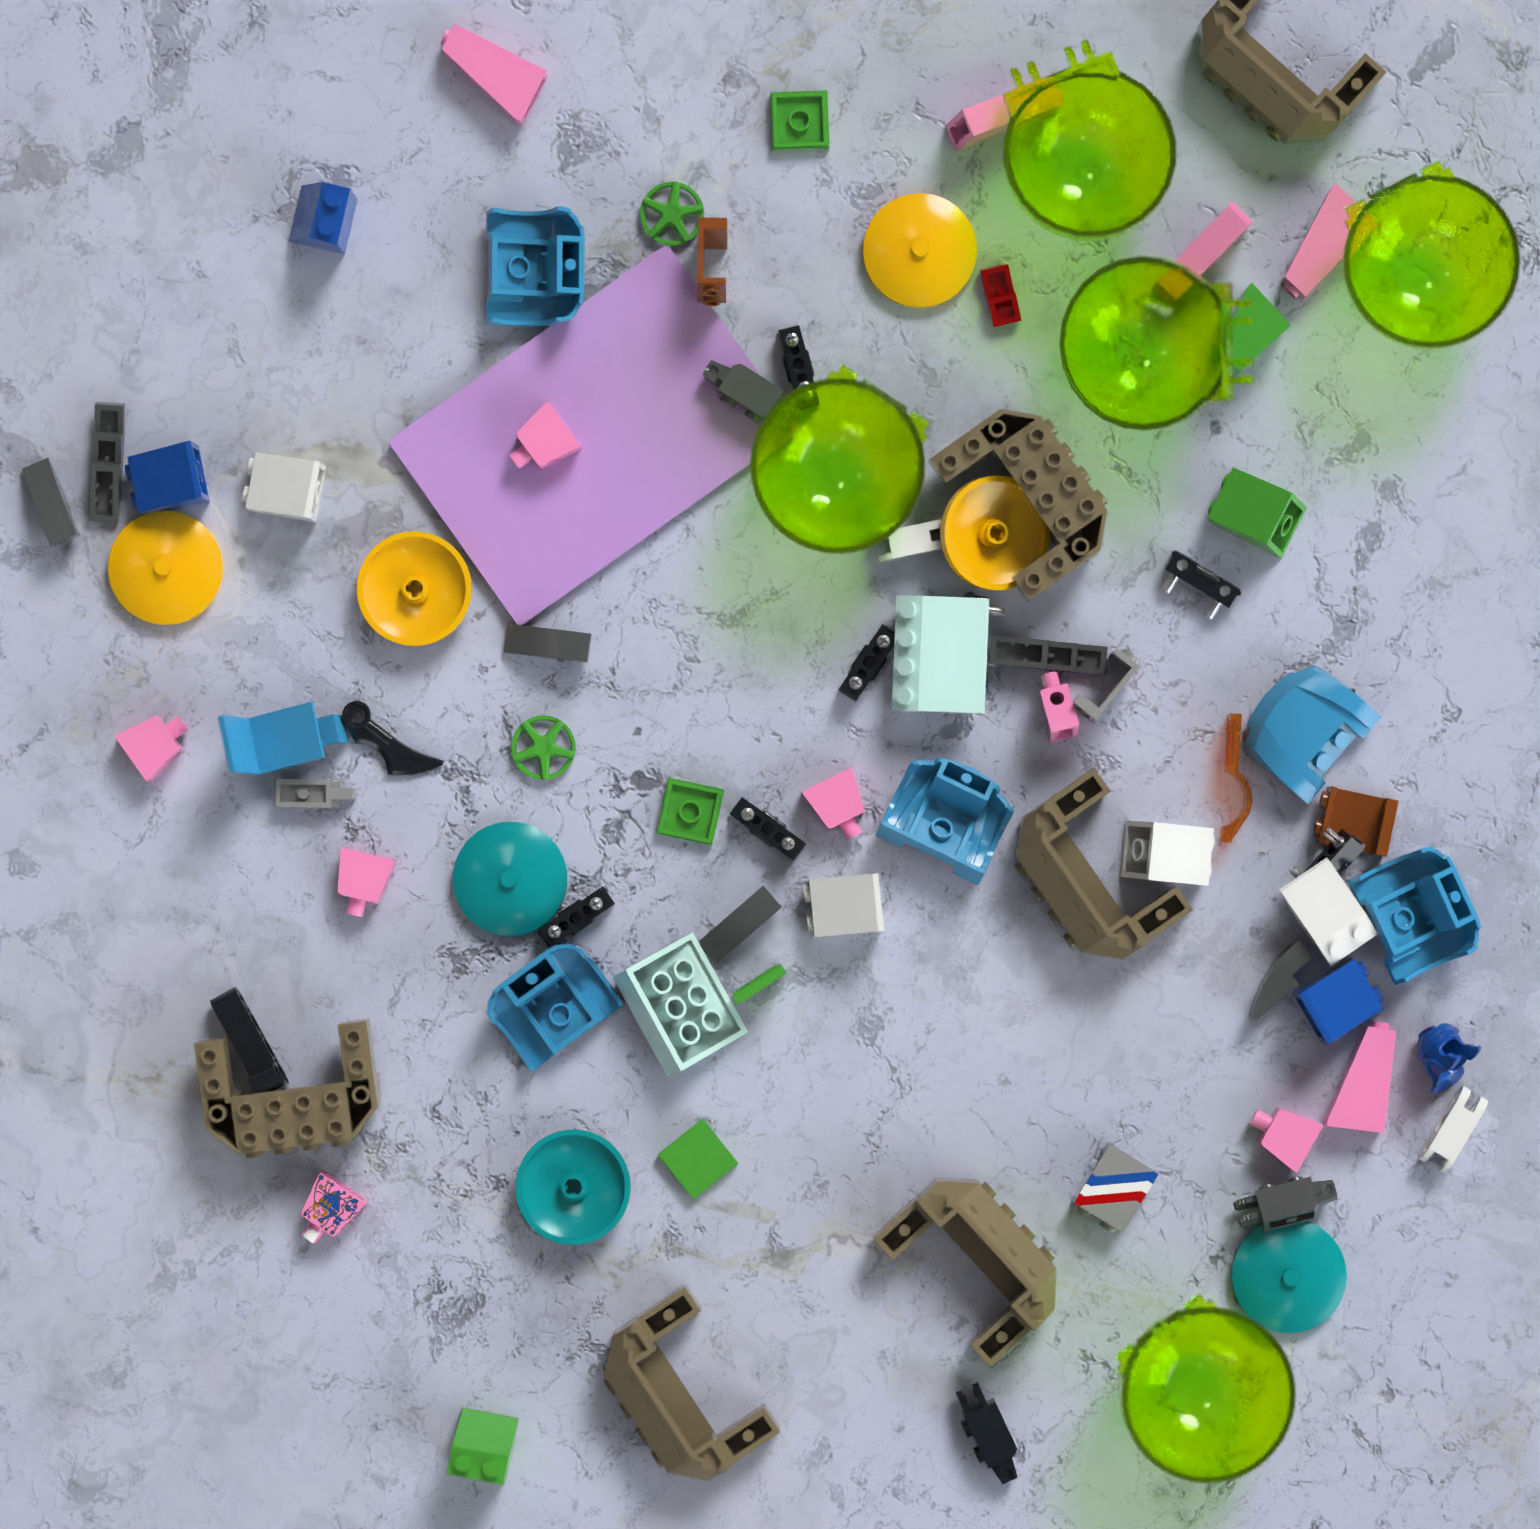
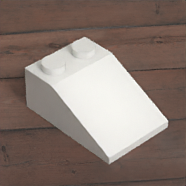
(1328, 912)

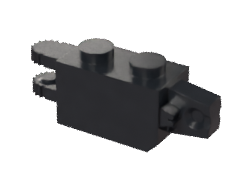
(991, 1435)

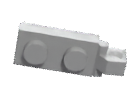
(310, 793)

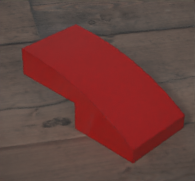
(1000, 295)

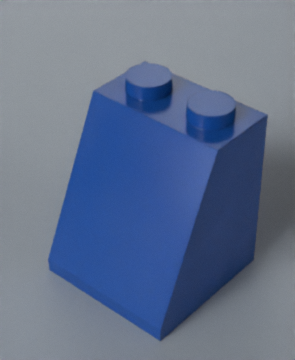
(324, 216)
(167, 478)
(1339, 1000)

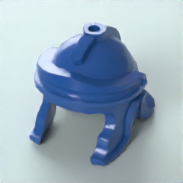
(1444, 1055)

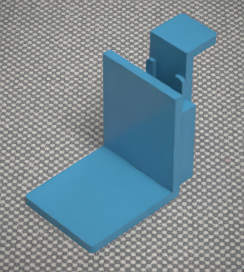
(279, 739)

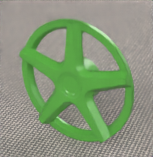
(671, 213)
(543, 747)

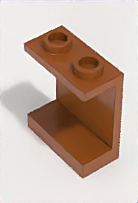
(711, 235)
(1359, 815)

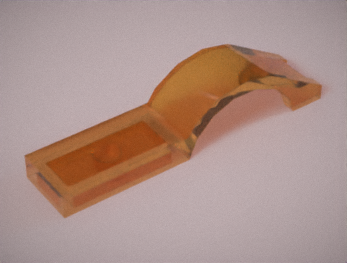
(1231, 767)

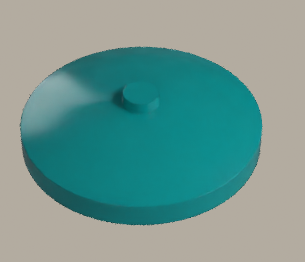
(510, 878)
(573, 1187)
(1289, 1276)

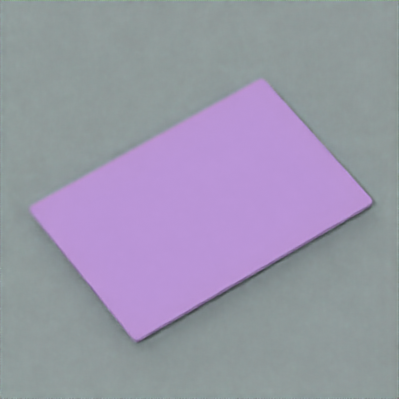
(636, 403)

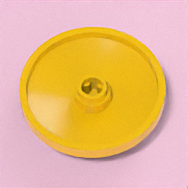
(919, 250)
(992, 532)
(165, 567)
(414, 588)

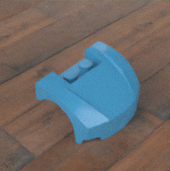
(1305, 728)
(948, 815)

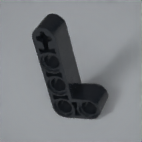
(249, 1042)

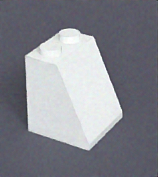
(284, 486)
(1167, 852)
(844, 905)

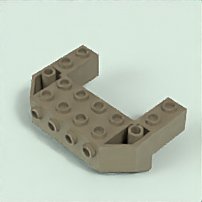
(1268, 87)
(1048, 480)
(1073, 888)
(293, 1115)
(993, 1244)
(663, 1406)

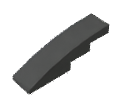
(107, 462)
(1048, 655)

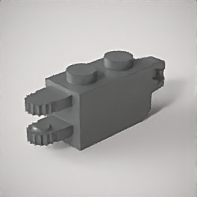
(744, 388)
(1286, 1203)

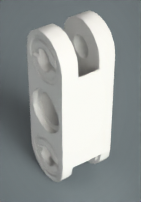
(913, 541)
(1454, 1129)

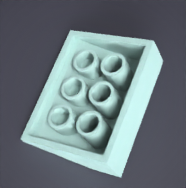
(940, 654)
(680, 1004)

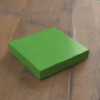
(799, 120)
(690, 811)
(758, 983)
(698, 1158)

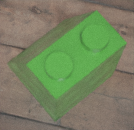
(1266, 327)
(1256, 511)
(482, 1446)

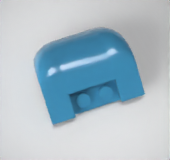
(534, 267)
(1418, 911)
(552, 1003)

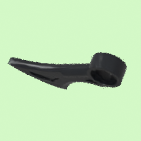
(397, 756)

